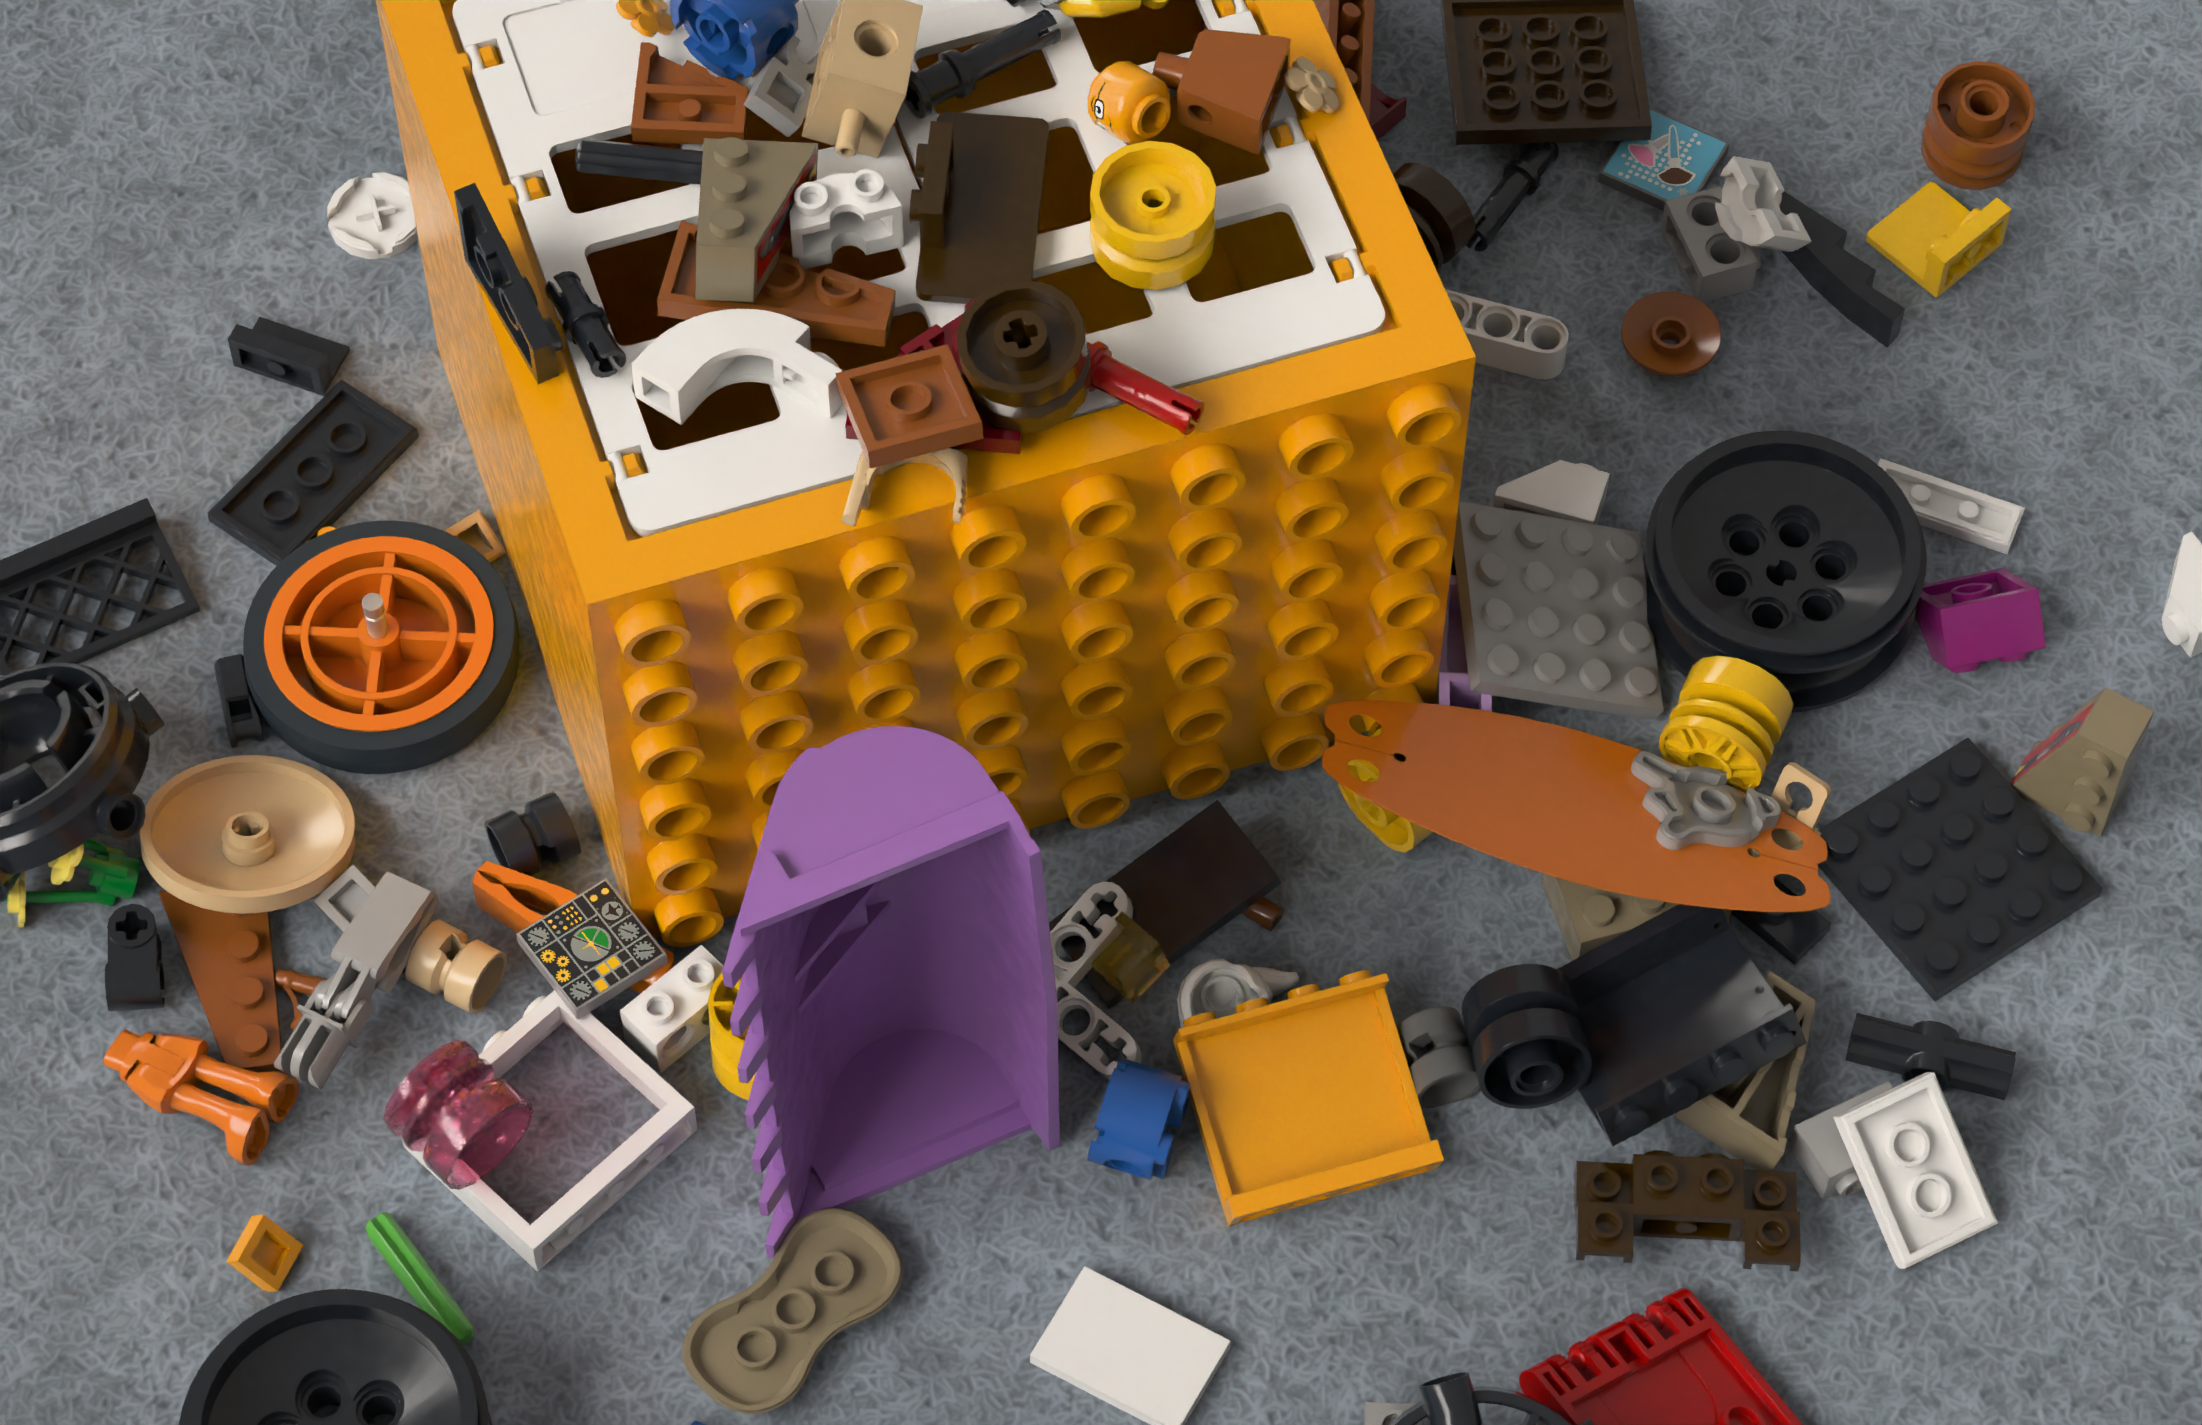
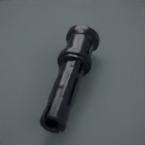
(957, 72)

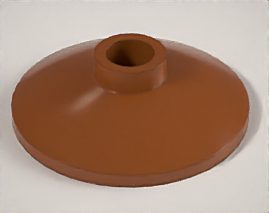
(1674, 318)

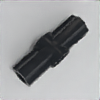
(1931, 1048)

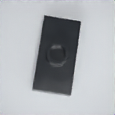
(1787, 932)

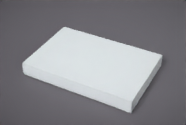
(1915, 1170)
(1130, 1351)

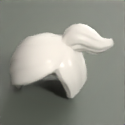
(1222, 986)

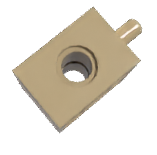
(862, 74)

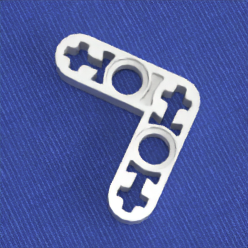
(1071, 973)

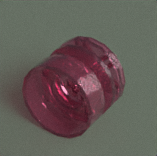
(458, 1114)

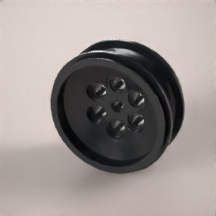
(1753, 500)
(342, 1351)

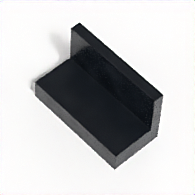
(287, 355)

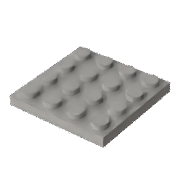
(1555, 612)

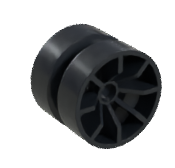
(1526, 1036)

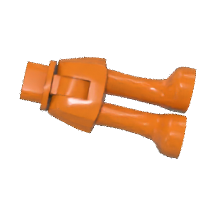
(172, 1067)

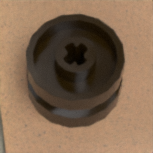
(1024, 356)

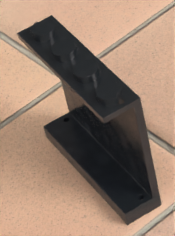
(1673, 1018)

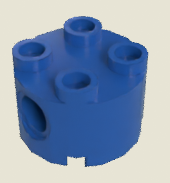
(735, 34)
(1137, 1118)

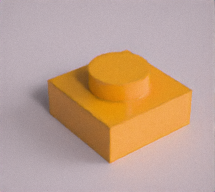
(264, 1253)

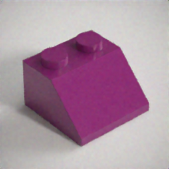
(1980, 619)

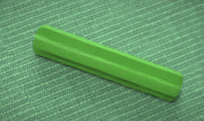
(417, 1276)

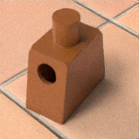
(1228, 85)

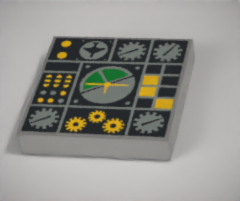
(591, 948)

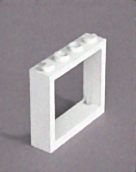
(616, 1173)

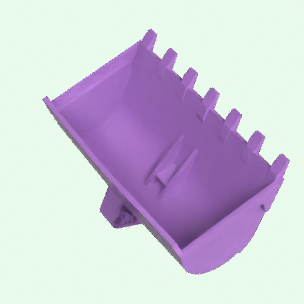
(890, 974)

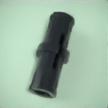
(585, 324)

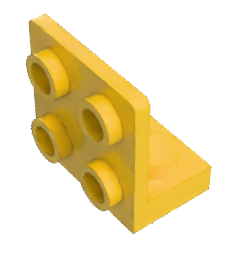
(1938, 237)

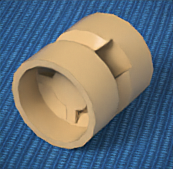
(451, 964)

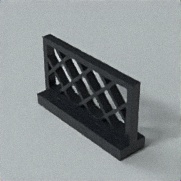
(72, 554)

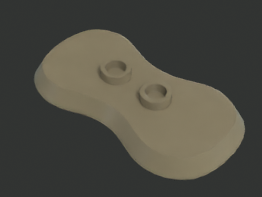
(763, 1341)

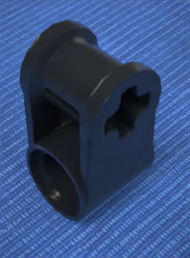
(134, 966)

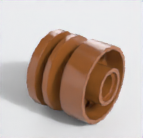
(1977, 125)

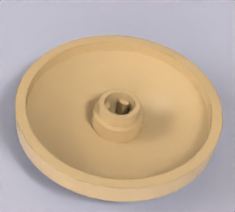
(248, 834)

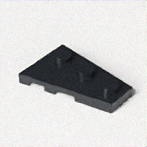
(505, 287)

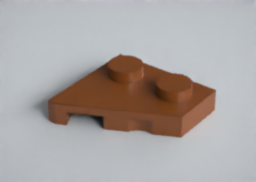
(684, 102)

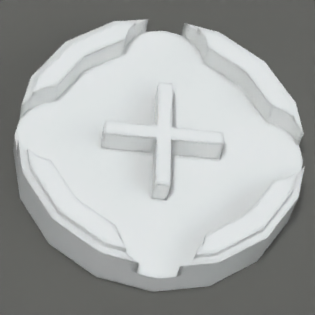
(373, 216)

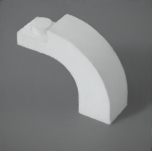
(730, 349)

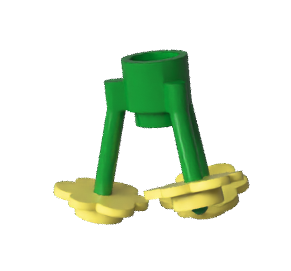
(109, 871)

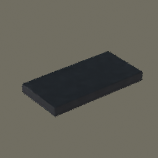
(313, 473)
(1184, 889)

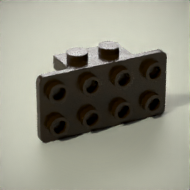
(977, 203)

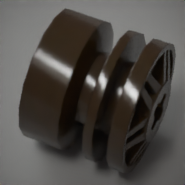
(1437, 211)

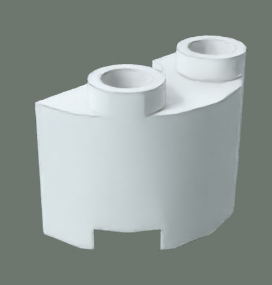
(1752, 207)
(844, 212)

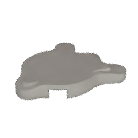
(1700, 806)

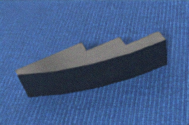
(1842, 276)

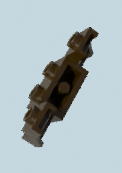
(1686, 1200)

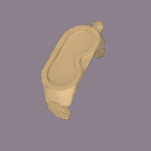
(949, 460)

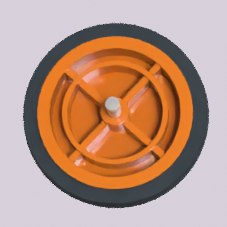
(381, 647)

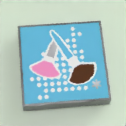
(1668, 166)

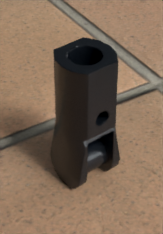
(237, 700)

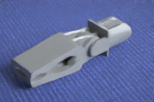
(371, 957)

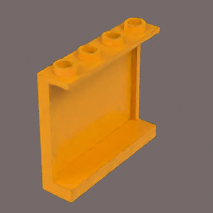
(1304, 1097)

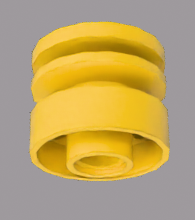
(1727, 720)

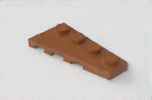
(828, 302)
(233, 978)

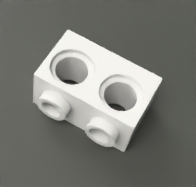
(672, 1011)

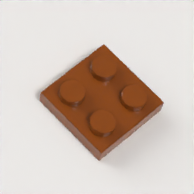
(909, 406)

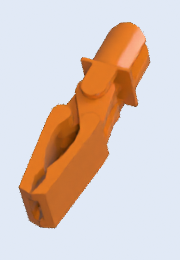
(511, 895)

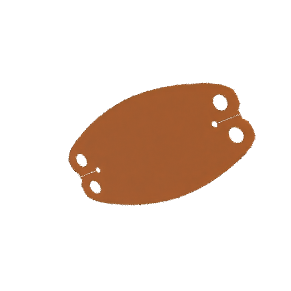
(1556, 806)

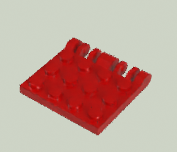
(1658, 1372)

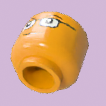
(1129, 102)

